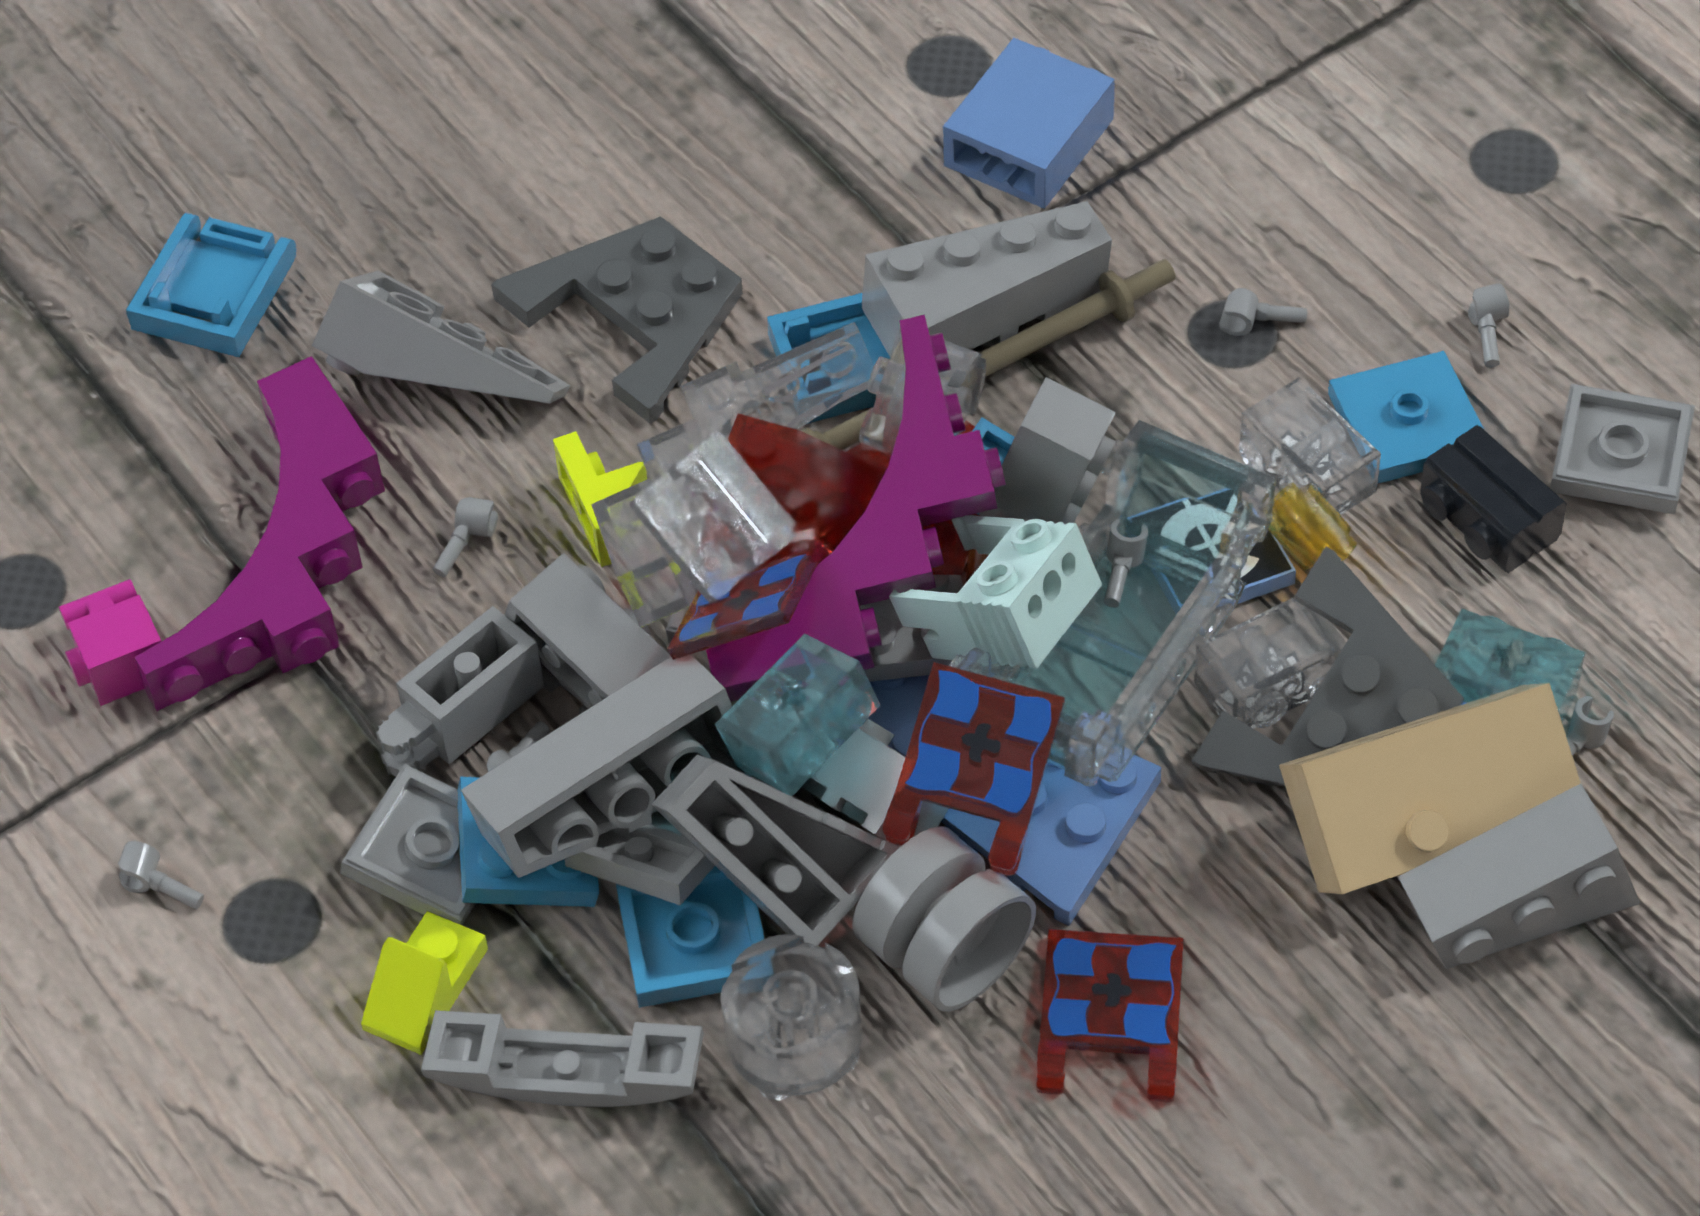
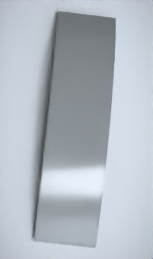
(560, 1066)

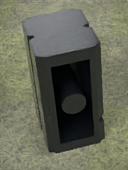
(1491, 499)

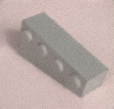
(988, 277)
(601, 767)

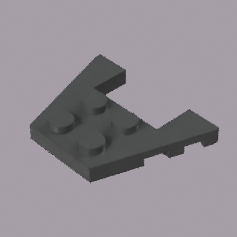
(648, 285)
(1371, 687)

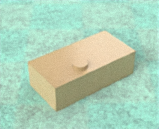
(1427, 786)

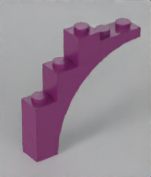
(926, 483)
(307, 545)

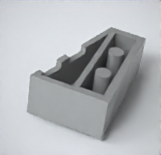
(1054, 457)

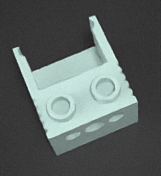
(1016, 599)

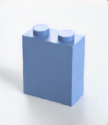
(1028, 122)

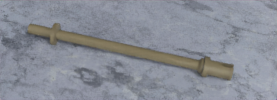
(1115, 297)

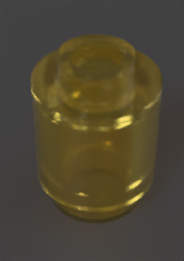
(1307, 523)

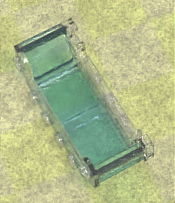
(1132, 659)

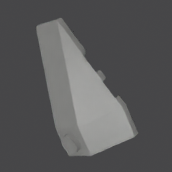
(398, 334)

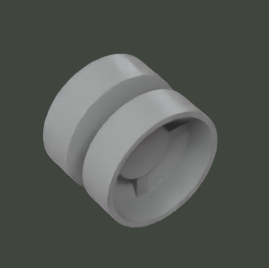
(943, 918)

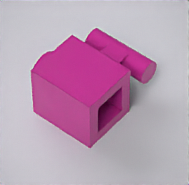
(107, 636)

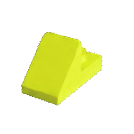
(587, 483)
(419, 979)

